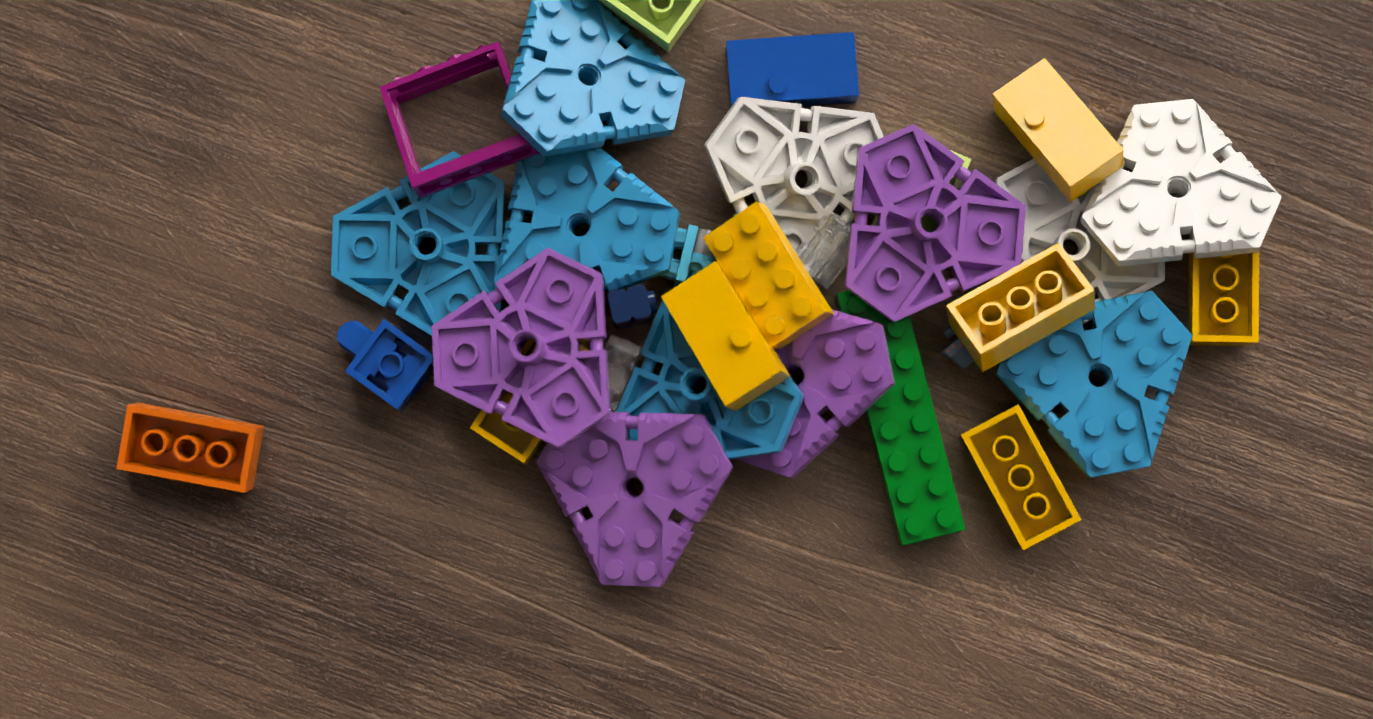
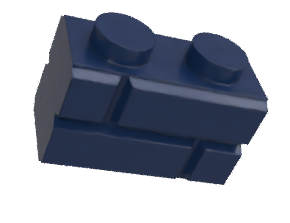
(632, 306)

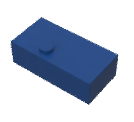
(794, 69)

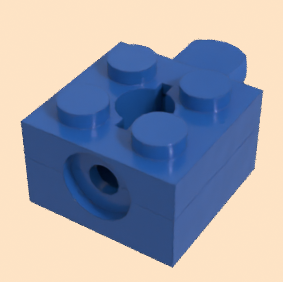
(386, 361)

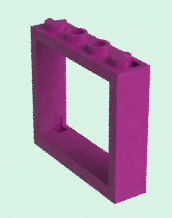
(433, 78)

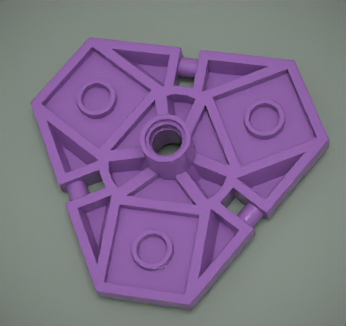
(897, 261)
(843, 371)
(556, 387)
(630, 534)

